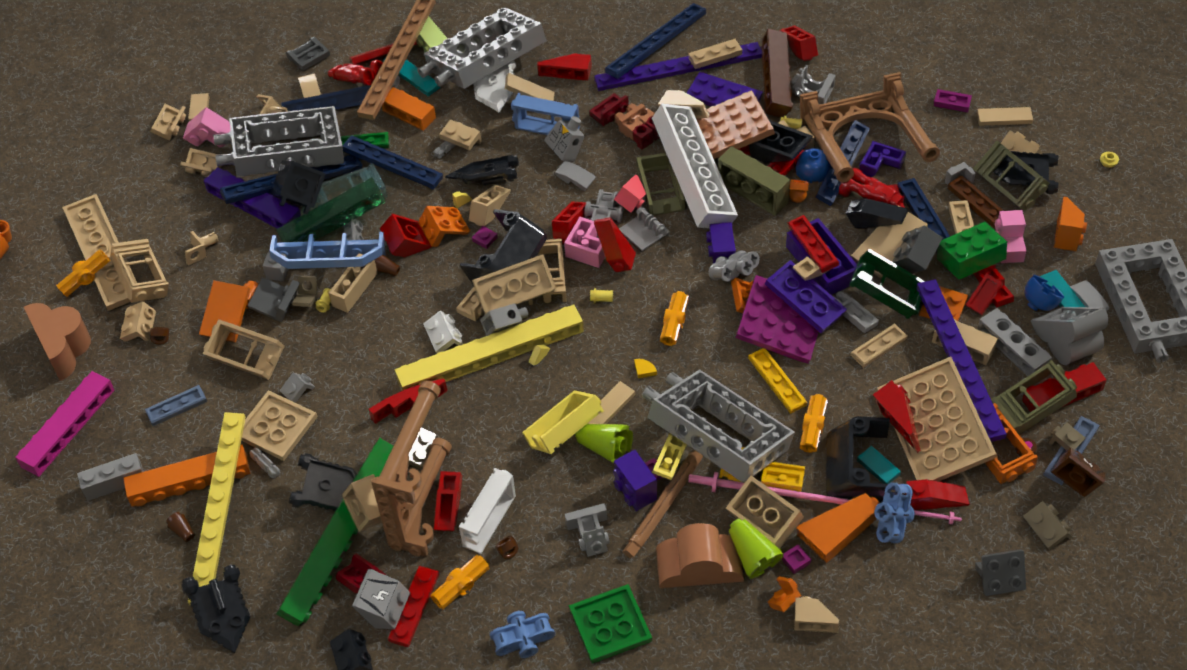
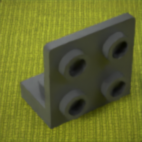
(273, 298)

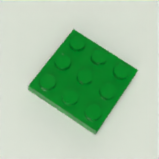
(610, 623)

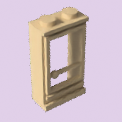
(554, 246)
(138, 291)
(266, 361)

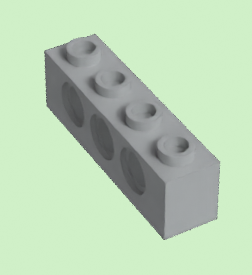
(1014, 342)

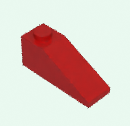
(801, 43)
(569, 67)
(566, 220)
(615, 246)
(935, 494)

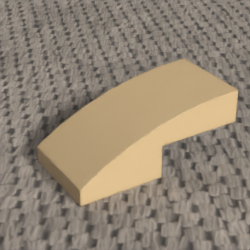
(309, 85)
(807, 269)

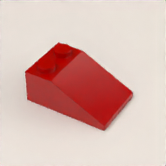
(895, 405)

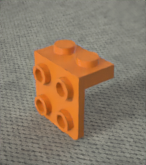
(439, 221)

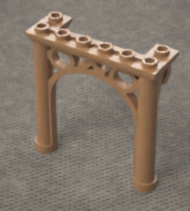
(857, 108)
(402, 500)

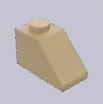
(814, 616)

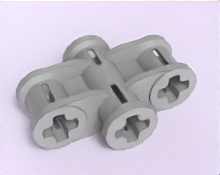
(604, 207)
(737, 263)

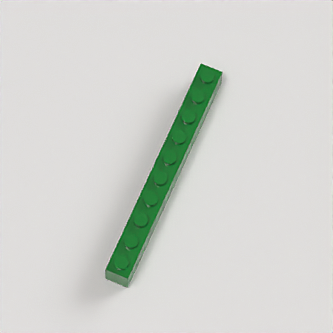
(329, 547)

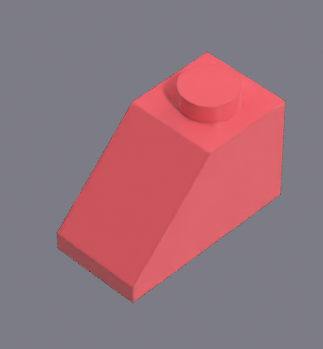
(631, 194)

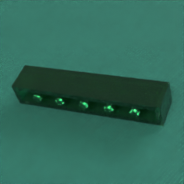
(333, 213)

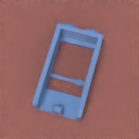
(538, 125)

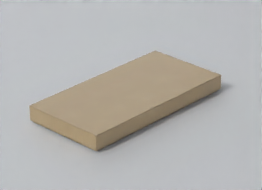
(887, 239)
(514, 284)

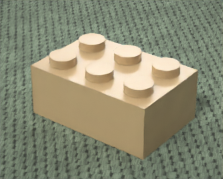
(765, 511)

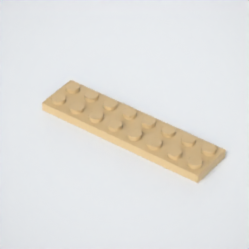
(95, 233)

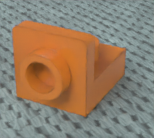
(785, 596)

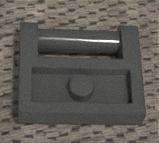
(308, 54)

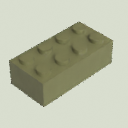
(754, 180)

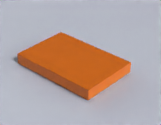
(227, 304)

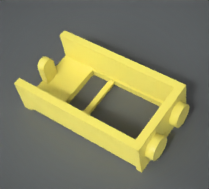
(562, 421)

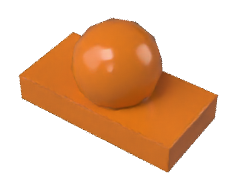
(798, 190)

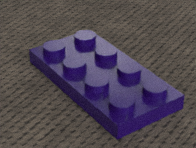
(715, 90)
(806, 297)

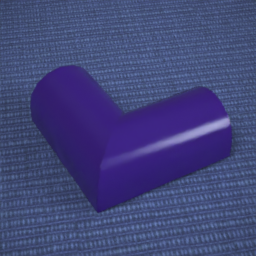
(881, 154)

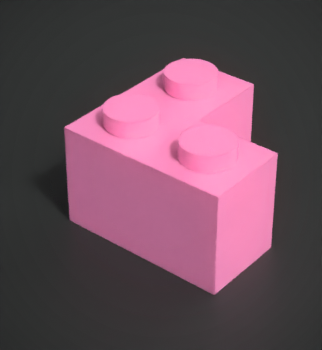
(204, 126)
(1011, 227)
(583, 244)

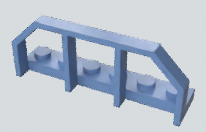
(326, 253)

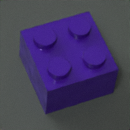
(635, 480)

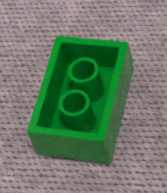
(972, 250)

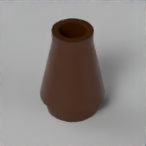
(387, 266)
(179, 525)

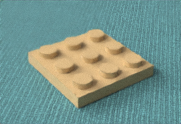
(277, 425)

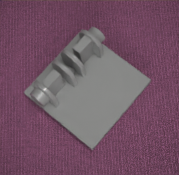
(644, 229)

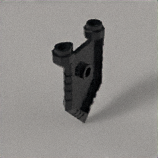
(1038, 162)
(489, 171)
(322, 483)
(219, 607)

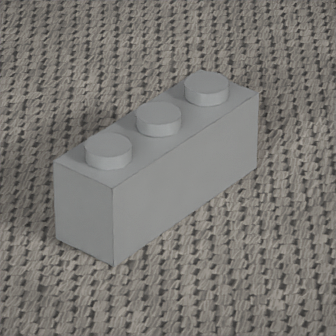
(108, 476)

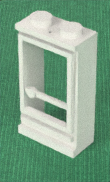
(487, 511)

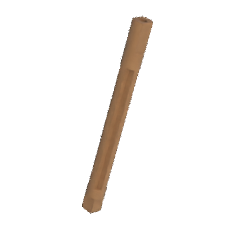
(662, 504)

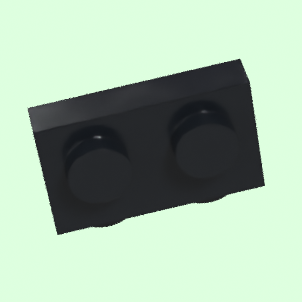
(351, 651)

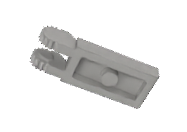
(857, 313)

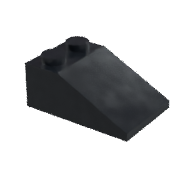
(780, 146)

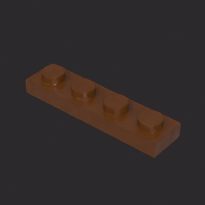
(976, 199)

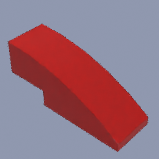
(447, 501)

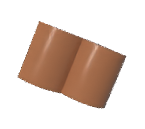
(60, 334)
(698, 558)

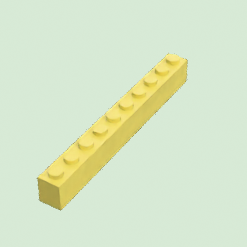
(492, 348)

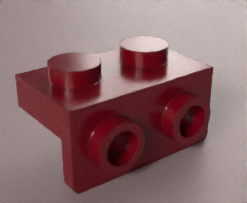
(606, 110)
(354, 574)

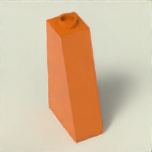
(838, 527)

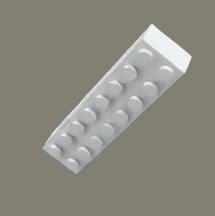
(693, 165)

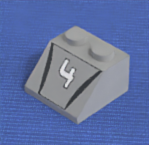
(381, 600)

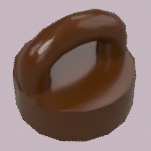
(159, 331)
(506, 545)

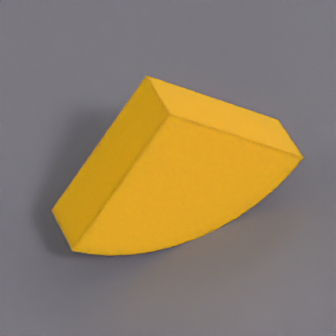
(644, 368)

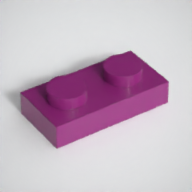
(952, 100)

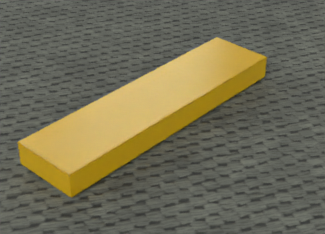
(777, 380)

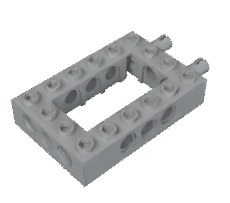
(466, 63)
(279, 127)
(1115, 270)
(674, 414)

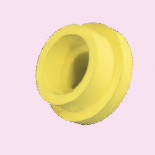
(1109, 159)

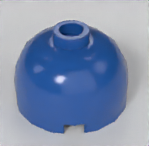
(812, 165)
(1041, 294)

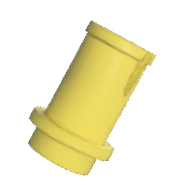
(792, 123)
(601, 295)
(323, 303)

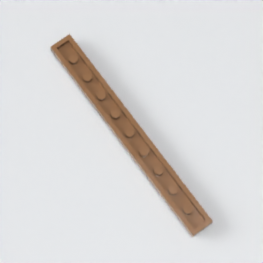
(395, 59)

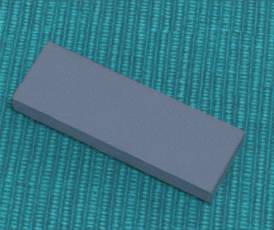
(176, 405)

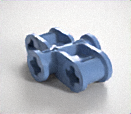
(893, 519)
(516, 636)

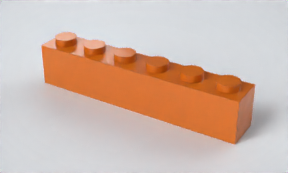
(177, 478)

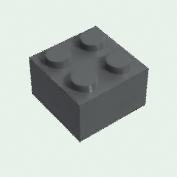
(917, 249)

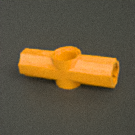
(83, 273)
(673, 318)
(813, 423)
(459, 581)

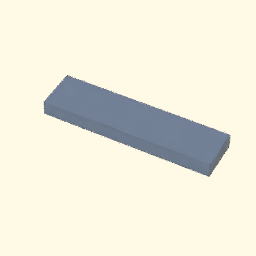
(1084, 427)

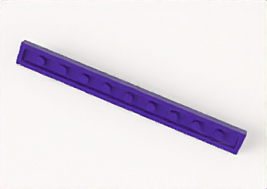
(670, 68)
(957, 349)

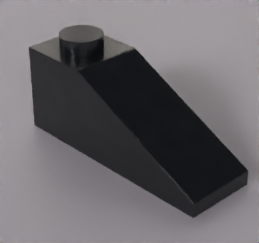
(872, 213)

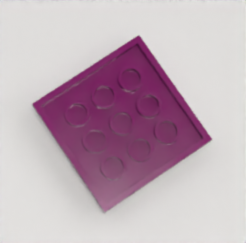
(775, 325)

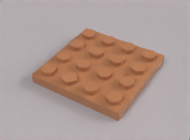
(735, 124)

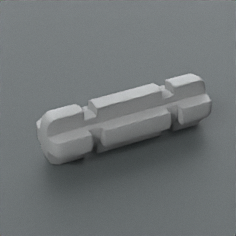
(444, 148)
(264, 462)

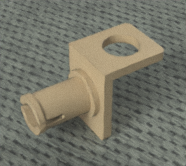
(271, 105)
(199, 245)

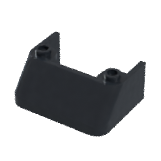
(520, 244)
(841, 477)

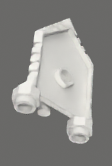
(492, 89)

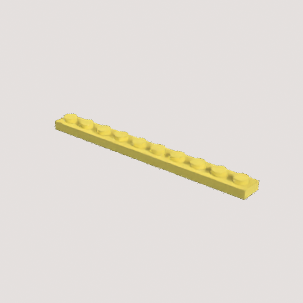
(219, 498)

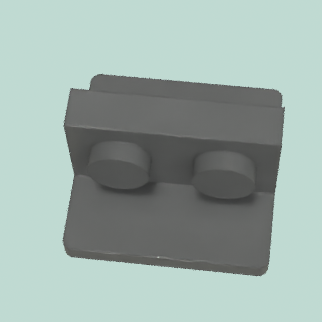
(1002, 572)

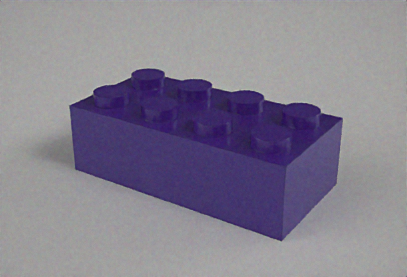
(836, 278)

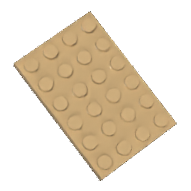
(945, 423)

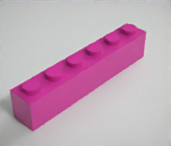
(64, 423)

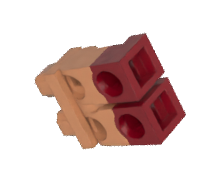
(637, 125)

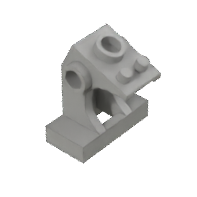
(804, 80)
(587, 521)

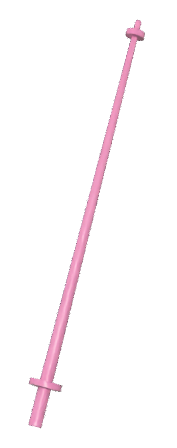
(715, 482)

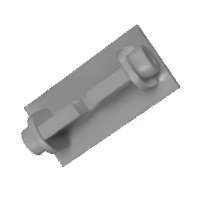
(353, 230)

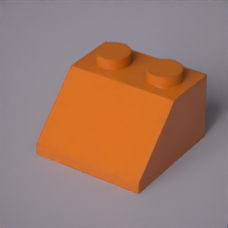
(1069, 226)

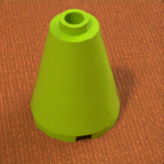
(606, 439)
(753, 548)

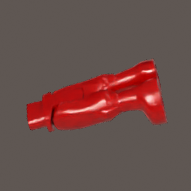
(356, 73)
(871, 189)

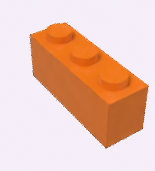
(409, 109)

